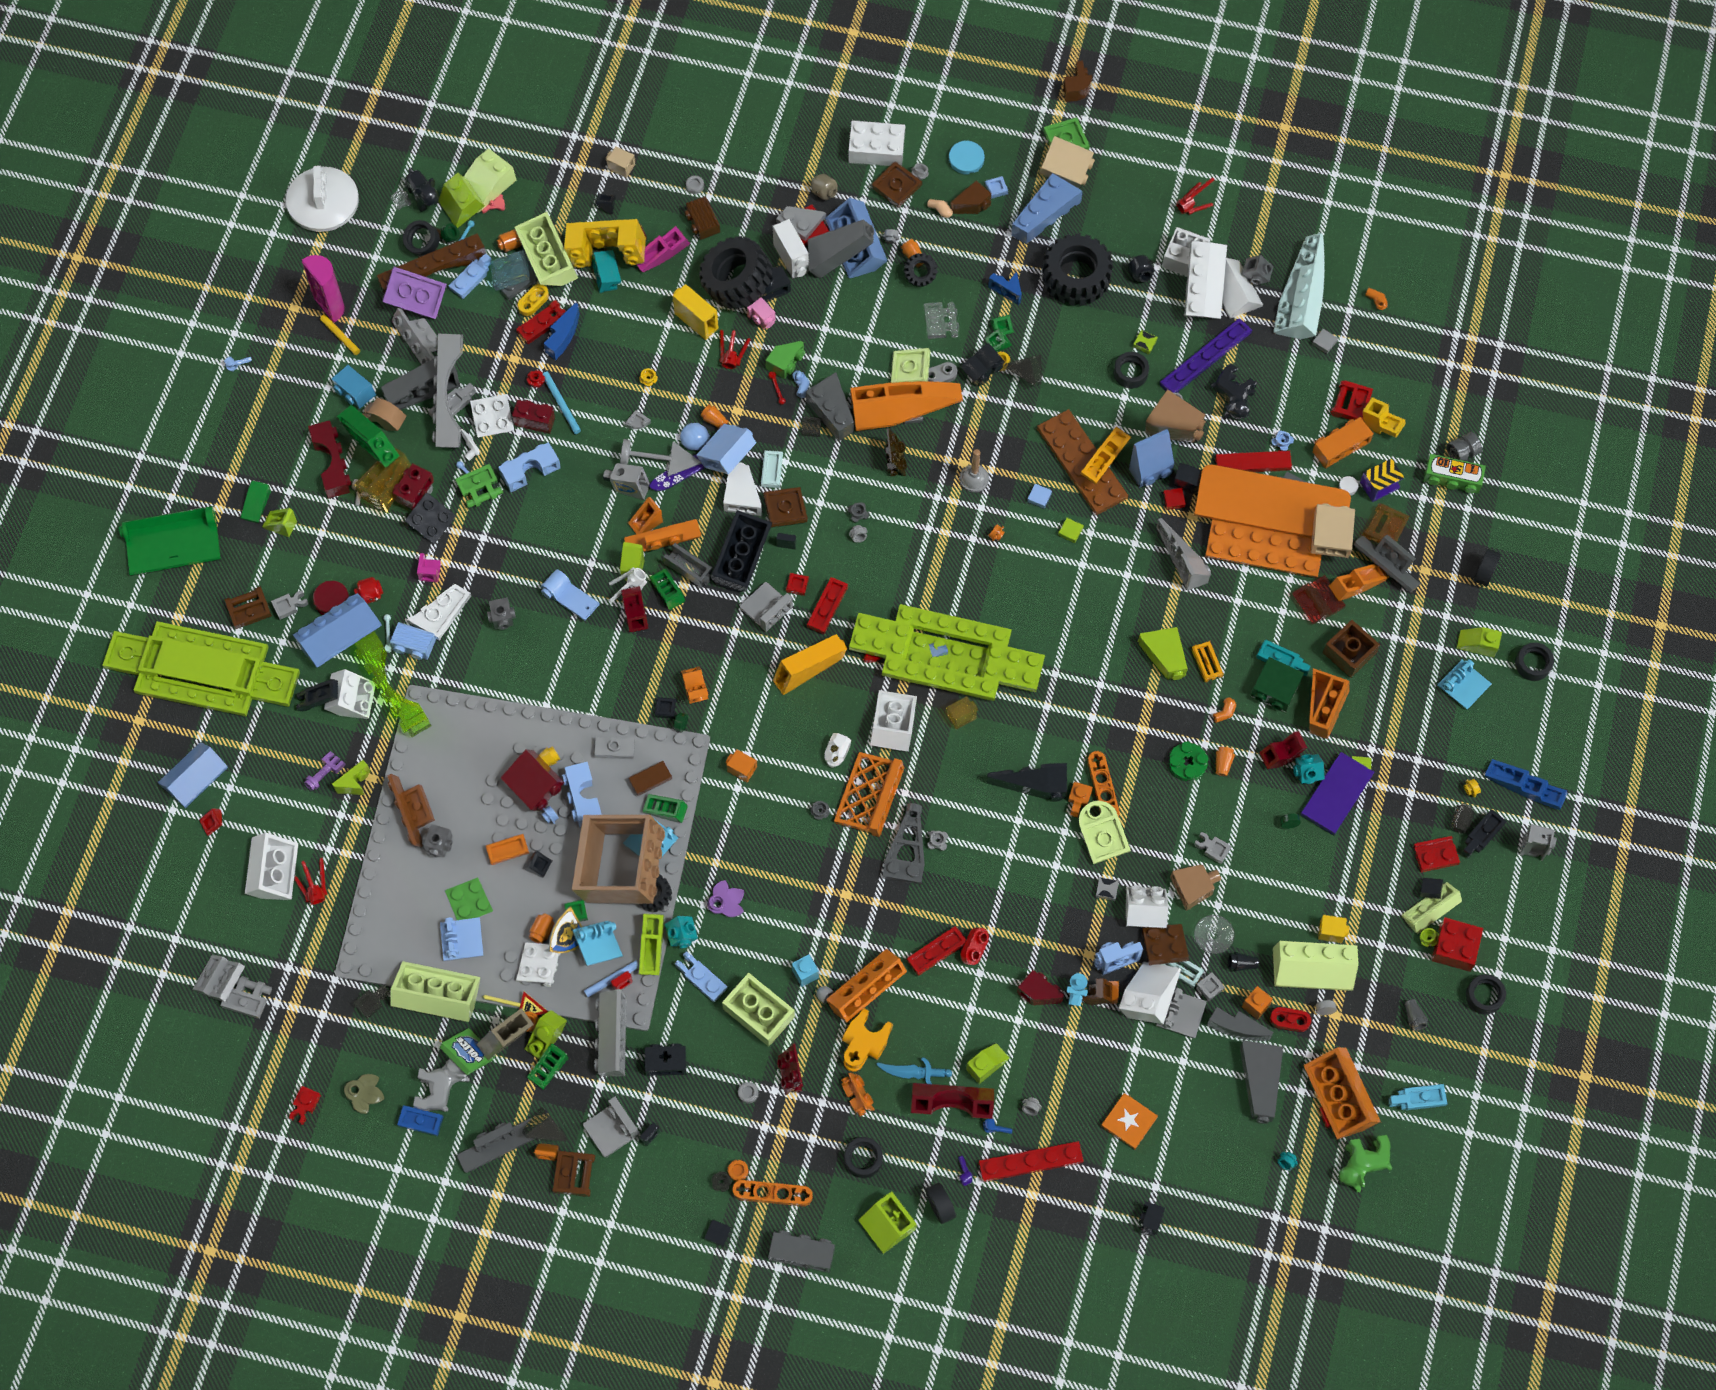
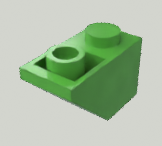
(784, 357)

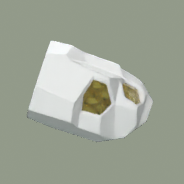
(837, 749)

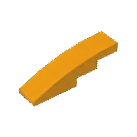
(1105, 455)

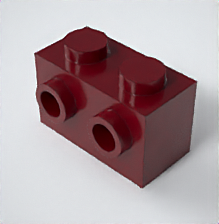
(533, 416)
(412, 486)

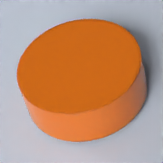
(738, 1170)

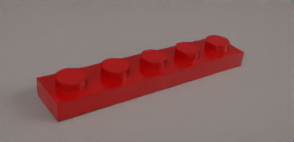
(1031, 1161)

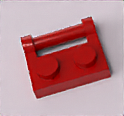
(1359, 400)

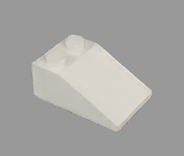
(893, 720)
(1150, 993)

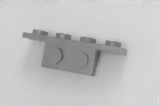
(417, 335)

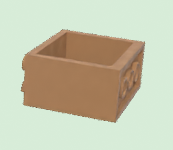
(590, 852)

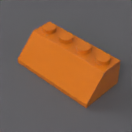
(1337, 1081)

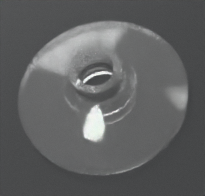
(1214, 925)

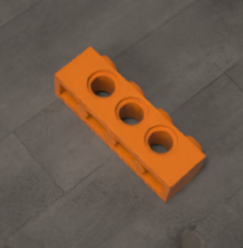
(866, 985)

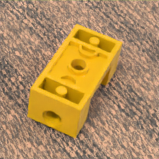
(624, 234)

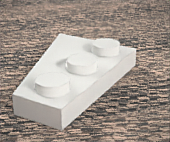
(441, 612)

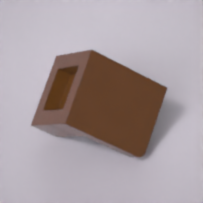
(1099, 993)

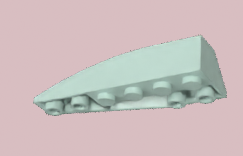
(1303, 293)

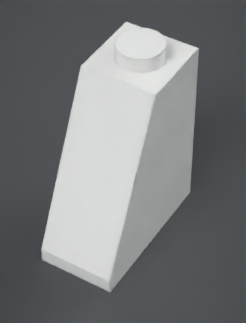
(741, 492)

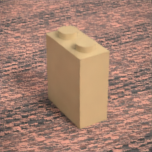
(1067, 162)
(1333, 530)

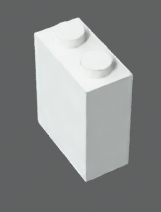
(790, 249)

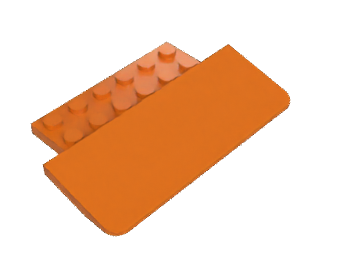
(1263, 518)

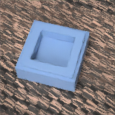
(996, 187)
(1039, 496)

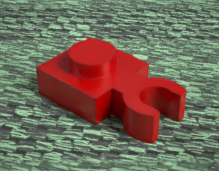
(305, 1102)

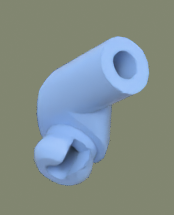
(803, 383)

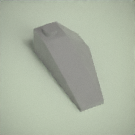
(1186, 560)

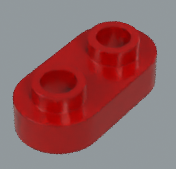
(976, 944)
(1290, 1019)

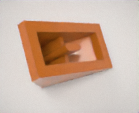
(646, 517)

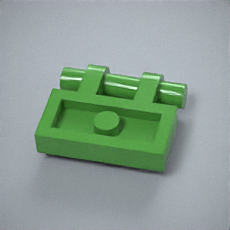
(477, 480)

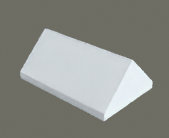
(1238, 291)

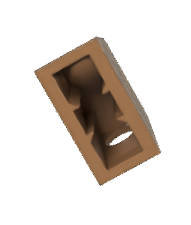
(1194, 884)

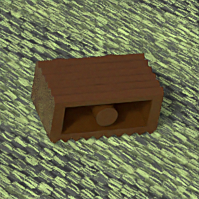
(702, 217)

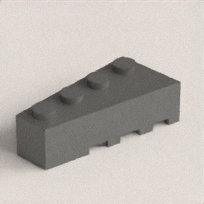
(416, 386)

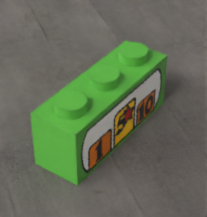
(1454, 473)

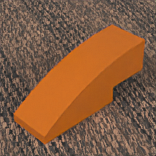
(1358, 581)

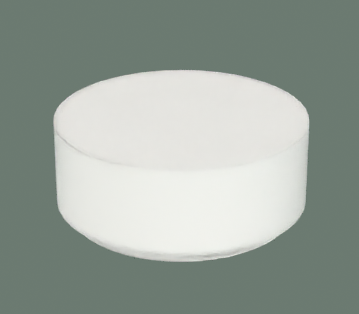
(1349, 484)

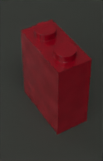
(532, 780)

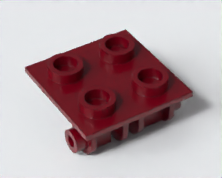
(790, 1071)

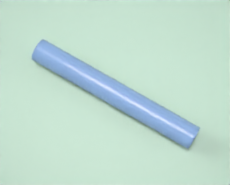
(607, 981)

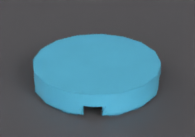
(966, 157)

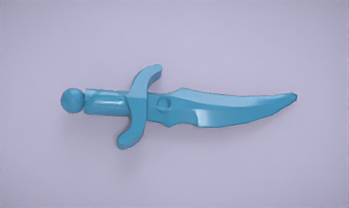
(915, 1071)

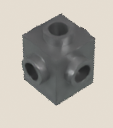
(1257, 270)
(501, 613)
(437, 841)

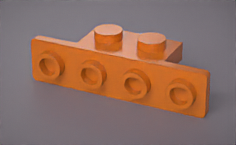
(666, 536)

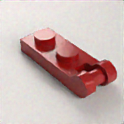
(540, 323)

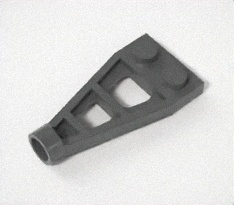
(905, 870)

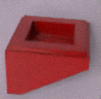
(211, 821)

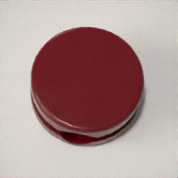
(329, 595)

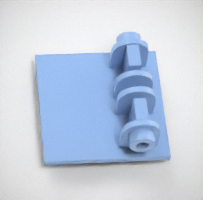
(461, 938)

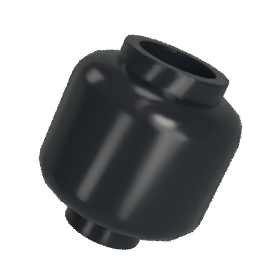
(1141, 268)

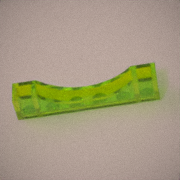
(409, 712)

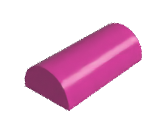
(324, 285)

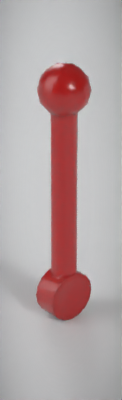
(772, 375)

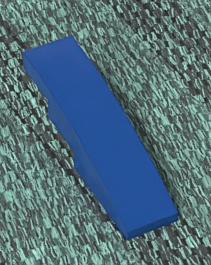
(1522, 783)

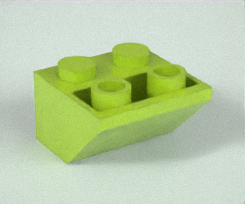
(887, 1222)

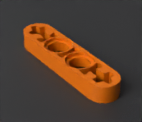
(1102, 787)
(772, 1196)

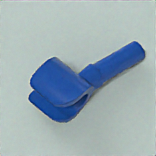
(989, 1127)

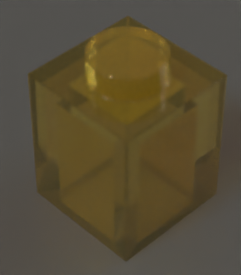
(962, 712)

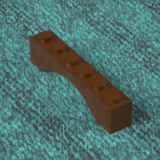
(455, 254)

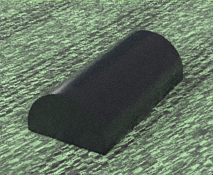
(741, 552)

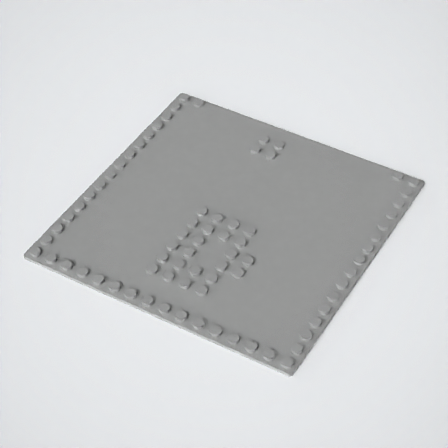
(461, 770)

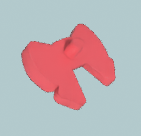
(497, 204)

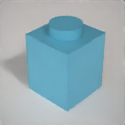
(805, 970)

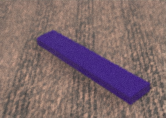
(1206, 356)

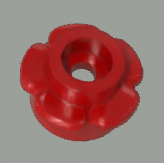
(535, 382)

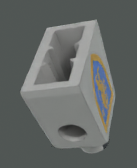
(628, 480)

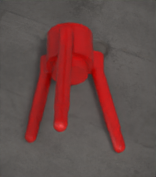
(1187, 202)
(730, 359)
(315, 894)

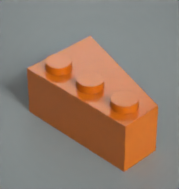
(1326, 702)

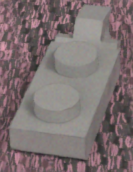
(457, 399)

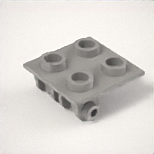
(1184, 1014)

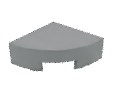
(637, 421)

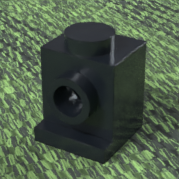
(1151, 1218)

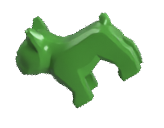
(1365, 1161)

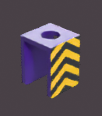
(1381, 480)

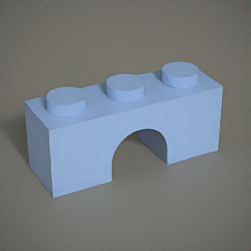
(541, 457)
(578, 778)

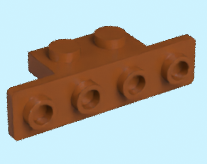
(413, 807)

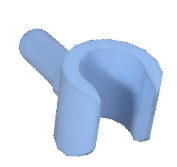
(232, 365)

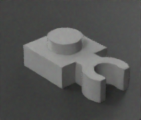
(287, 606)
(1215, 849)

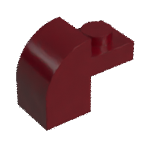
(634, 609)
(1283, 752)

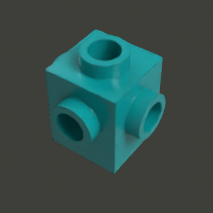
(1309, 768)
(681, 931)

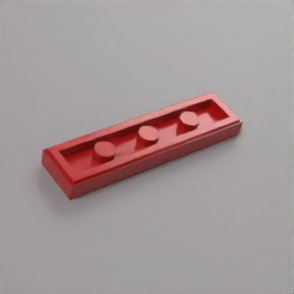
(1256, 461)

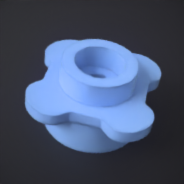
(1282, 435)

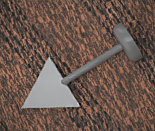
(679, 459)

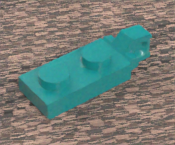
(1282, 655)

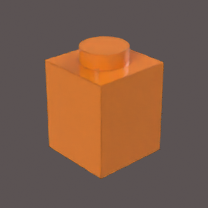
(741, 765)
(1257, 1002)

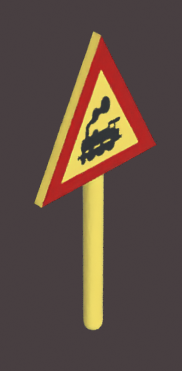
(527, 1003)

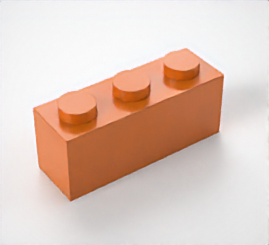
(1342, 442)

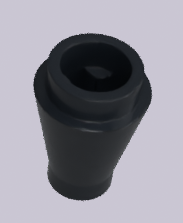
(1240, 962)

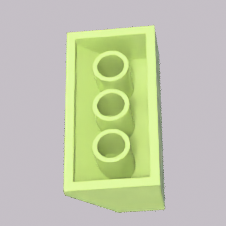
(546, 251)
(1315, 965)
(435, 991)

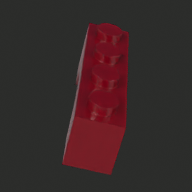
(324, 440)
(931, 1097)

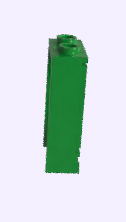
(368, 436)

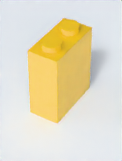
(695, 311)

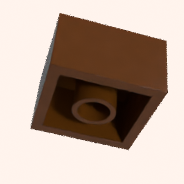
(1351, 648)

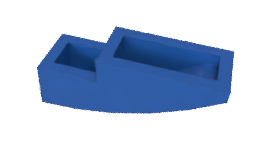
(562, 332)

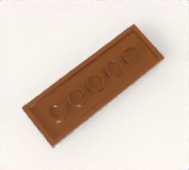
(1074, 452)

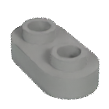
(941, 375)

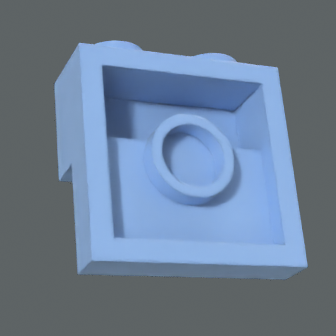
(1113, 957)

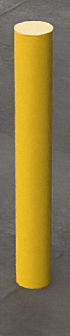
(340, 334)

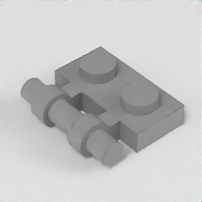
(247, 1003)

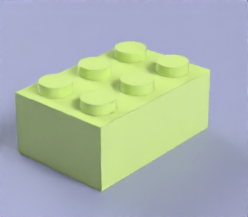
(758, 1009)

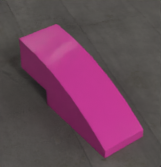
(663, 249)

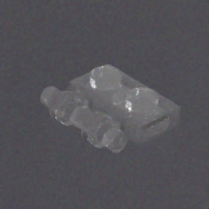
(935, 321)

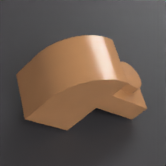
(385, 414)

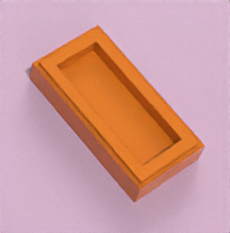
(507, 849)

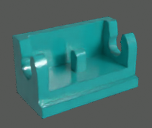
(605, 270)

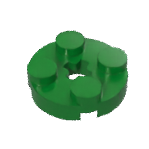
(1188, 772)

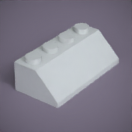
(1205, 280)

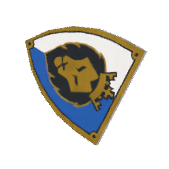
(562, 937)

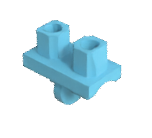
(1077, 989)

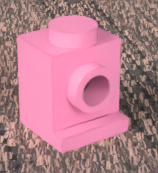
(761, 313)

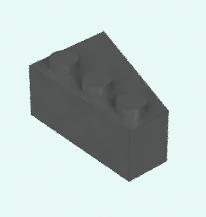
(831, 406)

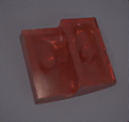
(1318, 600)

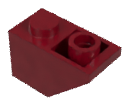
(1039, 991)

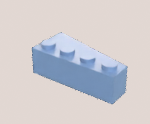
(1049, 203)

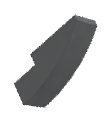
(1239, 1026)

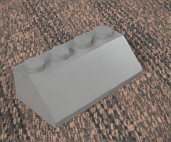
(612, 1033)

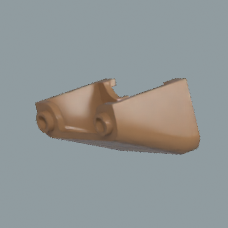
(1177, 416)

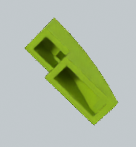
(651, 944)

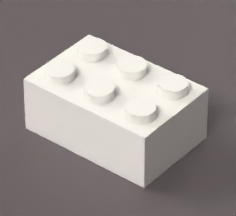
(876, 143)

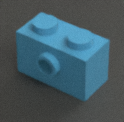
(353, 387)

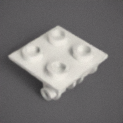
(492, 415)
(538, 964)

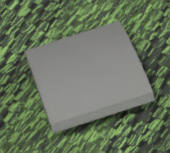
(218, 978)

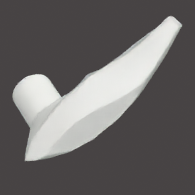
(471, 444)

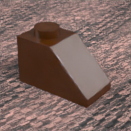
(972, 200)

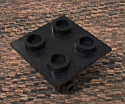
(430, 518)

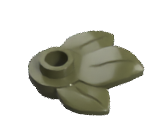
(367, 1092)

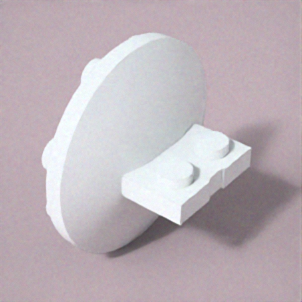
(322, 199)

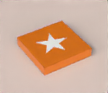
(1129, 1121)

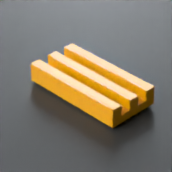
(1206, 677)

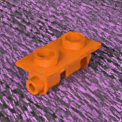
(862, 1100)

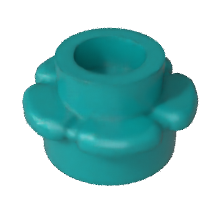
(1287, 1161)

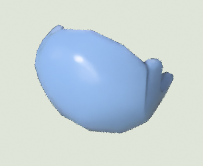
(694, 436)

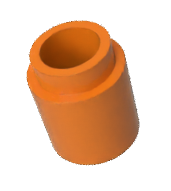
(509, 241)
(541, 928)

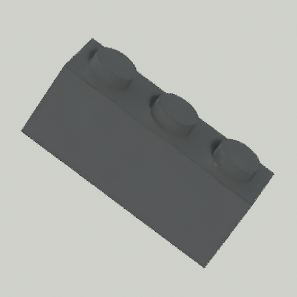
(801, 1251)

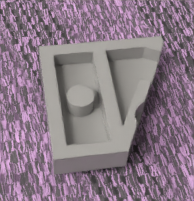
(803, 220)

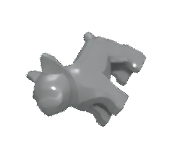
(439, 1083)

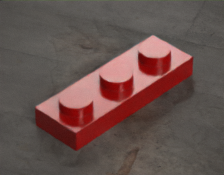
(827, 605)
(936, 951)

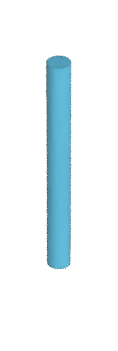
(560, 401)

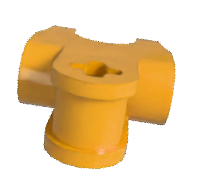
(863, 1042)

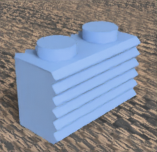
(412, 641)

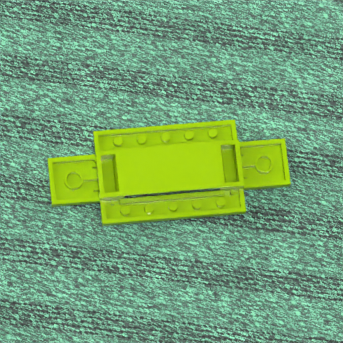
(205, 660)
(964, 669)

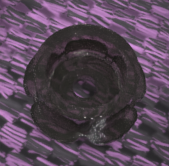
(716, 1181)

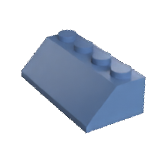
(871, 257)
(337, 630)

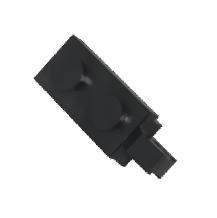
(1483, 833)

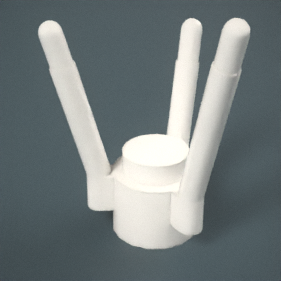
(635, 578)

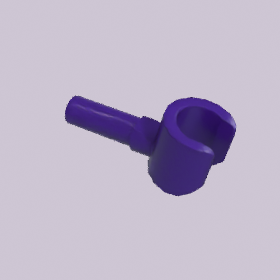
(966, 1177)

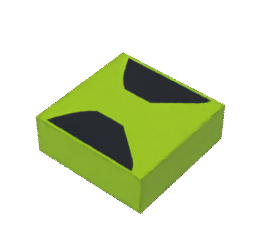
(1145, 342)

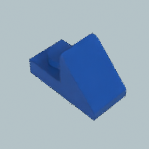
(1010, 290)

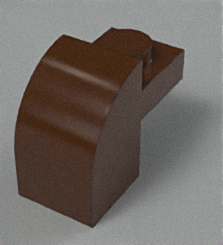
(1077, 86)

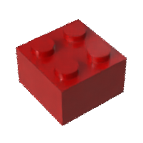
(1457, 944)

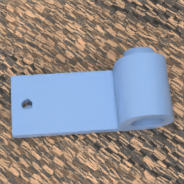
(561, 590)

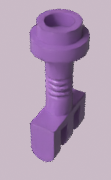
(312, 782)

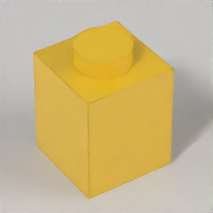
(1333, 929)

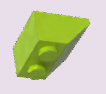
(459, 200)

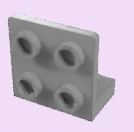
(767, 606)
(611, 1128)

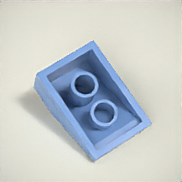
(1152, 459)

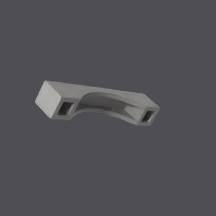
(447, 429)

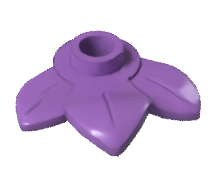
(728, 898)

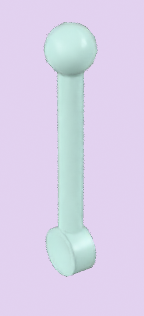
(388, 648)

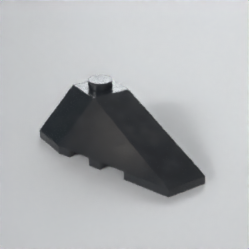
(1045, 783)

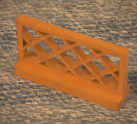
(885, 798)

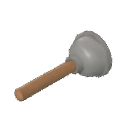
(974, 477)

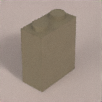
(504, 1034)

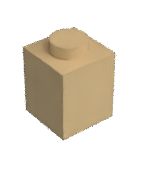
(620, 161)

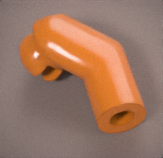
(1379, 298)
(1227, 712)

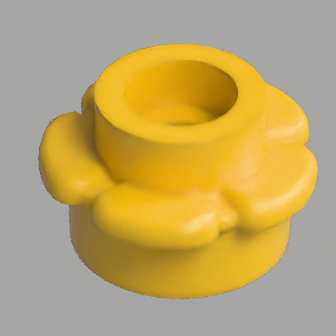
(648, 373)
(1472, 787)

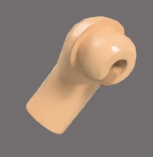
(941, 206)

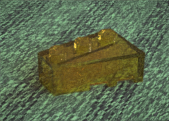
(378, 482)

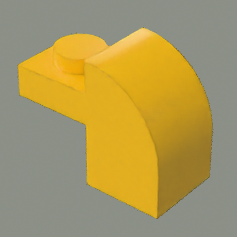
(1378, 418)

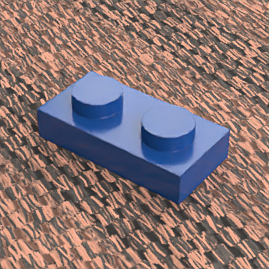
(420, 1120)

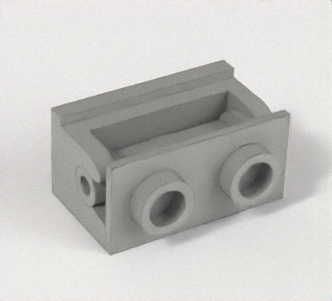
(1538, 841)

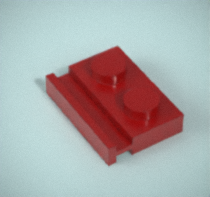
(1436, 854)

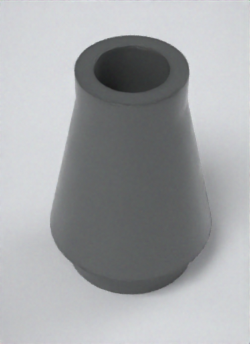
(1415, 1015)

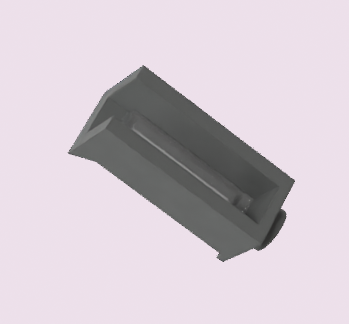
(688, 566)

